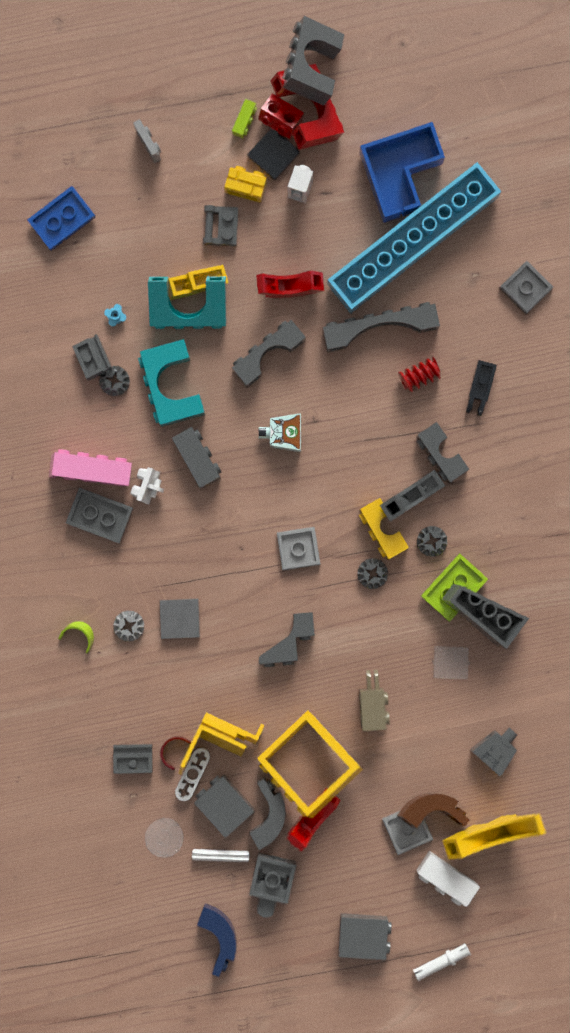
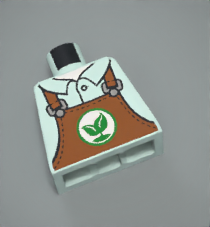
(283, 432)

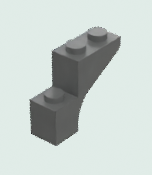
(286, 649)

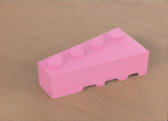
(90, 469)

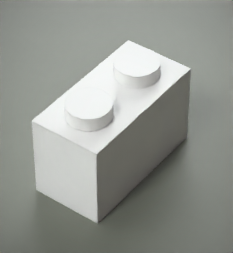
(300, 183)

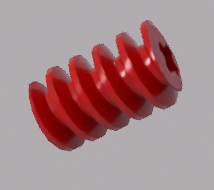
(420, 374)

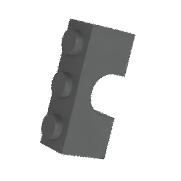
(448, 467)

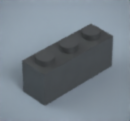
(197, 457)

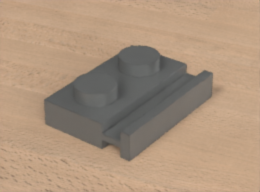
(92, 357)
(132, 758)

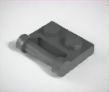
(226, 227)

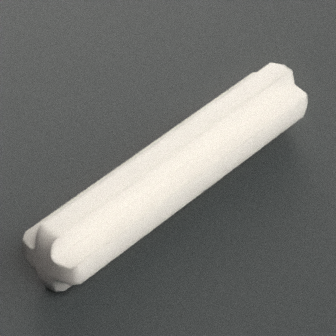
(220, 855)

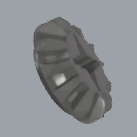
(118, 388)
(440, 545)
(370, 564)

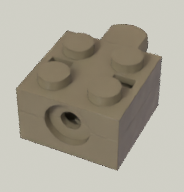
(373, 704)

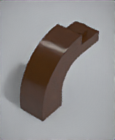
(422, 805)

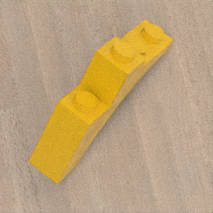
(493, 833)

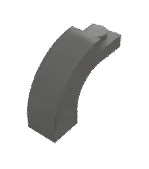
(412, 495)
(271, 827)

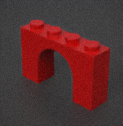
(317, 132)

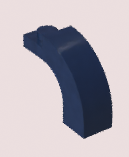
(219, 924)

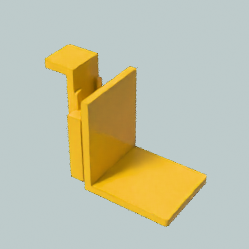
(221, 734)

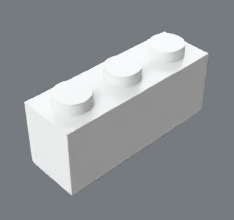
(447, 879)

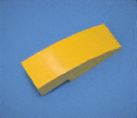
(193, 282)

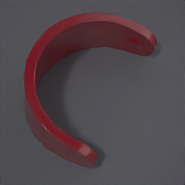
(163, 746)

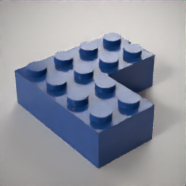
(393, 161)

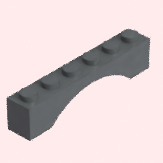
(418, 319)

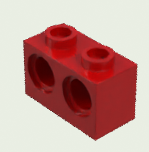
(280, 116)

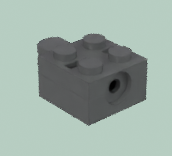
(271, 883)

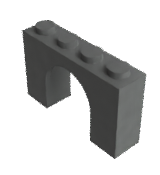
(299, 75)

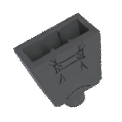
(496, 750)

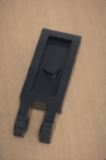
(481, 385)

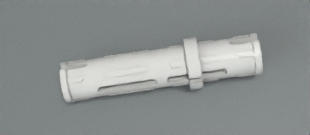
(441, 962)

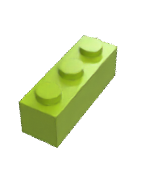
(244, 118)

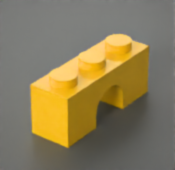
(389, 544)

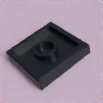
(273, 154)

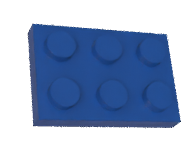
(61, 218)

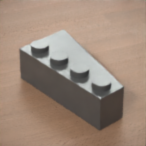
(487, 616)

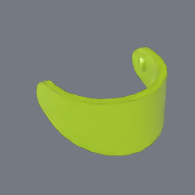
(85, 628)

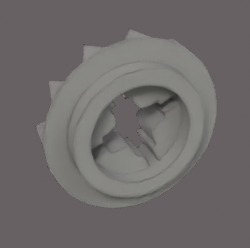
(137, 629)

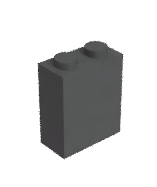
(223, 805)
(364, 936)

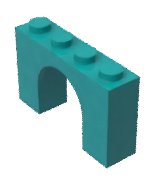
(164, 314)
(155, 362)

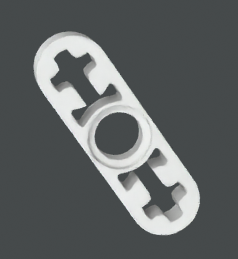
(194, 758)

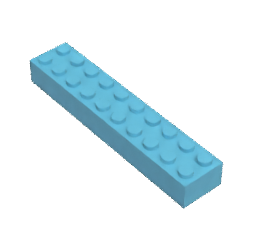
(413, 237)

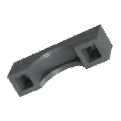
(287, 338)

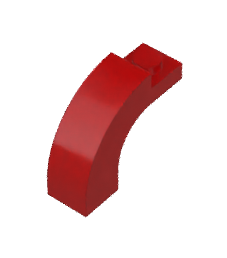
(290, 285)
(305, 826)

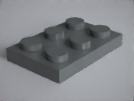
(99, 515)

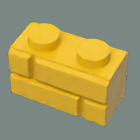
(245, 184)

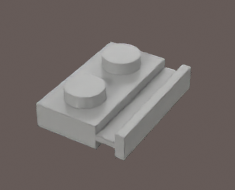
(145, 136)

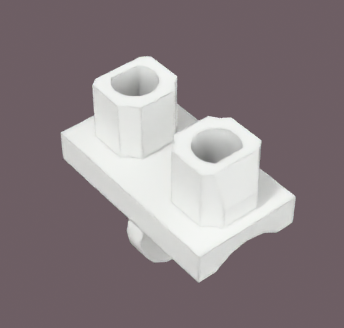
(149, 486)

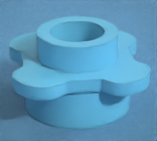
(115, 310)

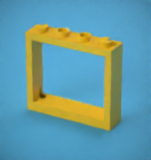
(333, 790)

